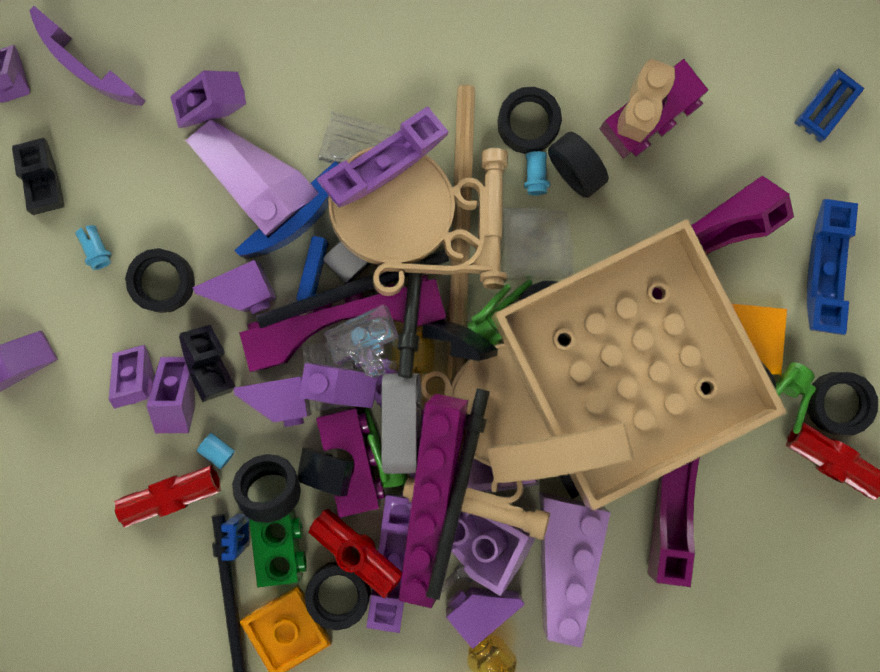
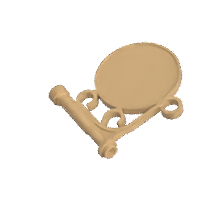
(414, 217)
(510, 419)

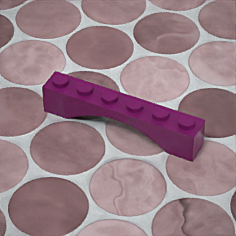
(746, 215)
(280, 341)
(433, 483)
(673, 527)

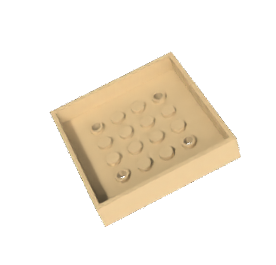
(641, 360)

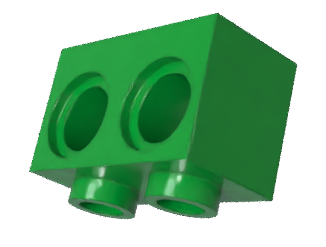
(268, 547)

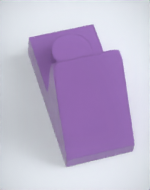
(12, 75)
(130, 376)

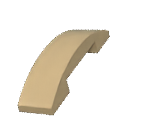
(560, 454)

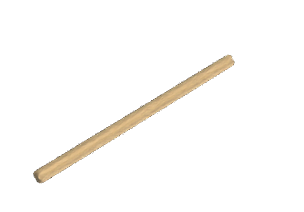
(462, 217)

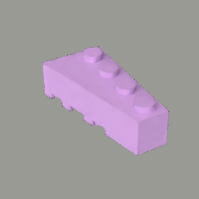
(570, 565)

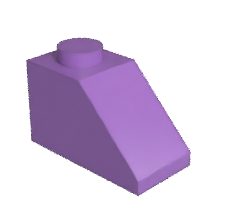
(208, 97)
(241, 288)
(23, 358)
(337, 385)
(172, 397)
(277, 400)
(481, 612)

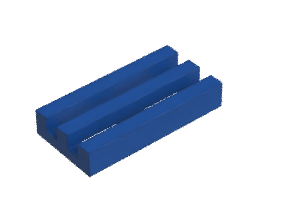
(812, 126)
(312, 268)
(238, 529)

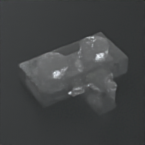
(363, 340)

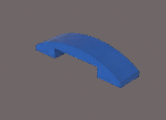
(260, 244)
(828, 266)

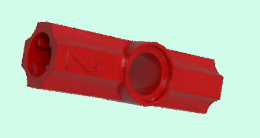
(836, 460)
(167, 496)
(372, 565)

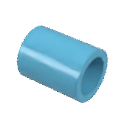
(215, 451)

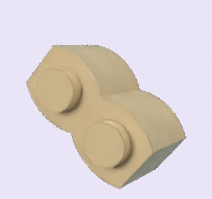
(646, 99)

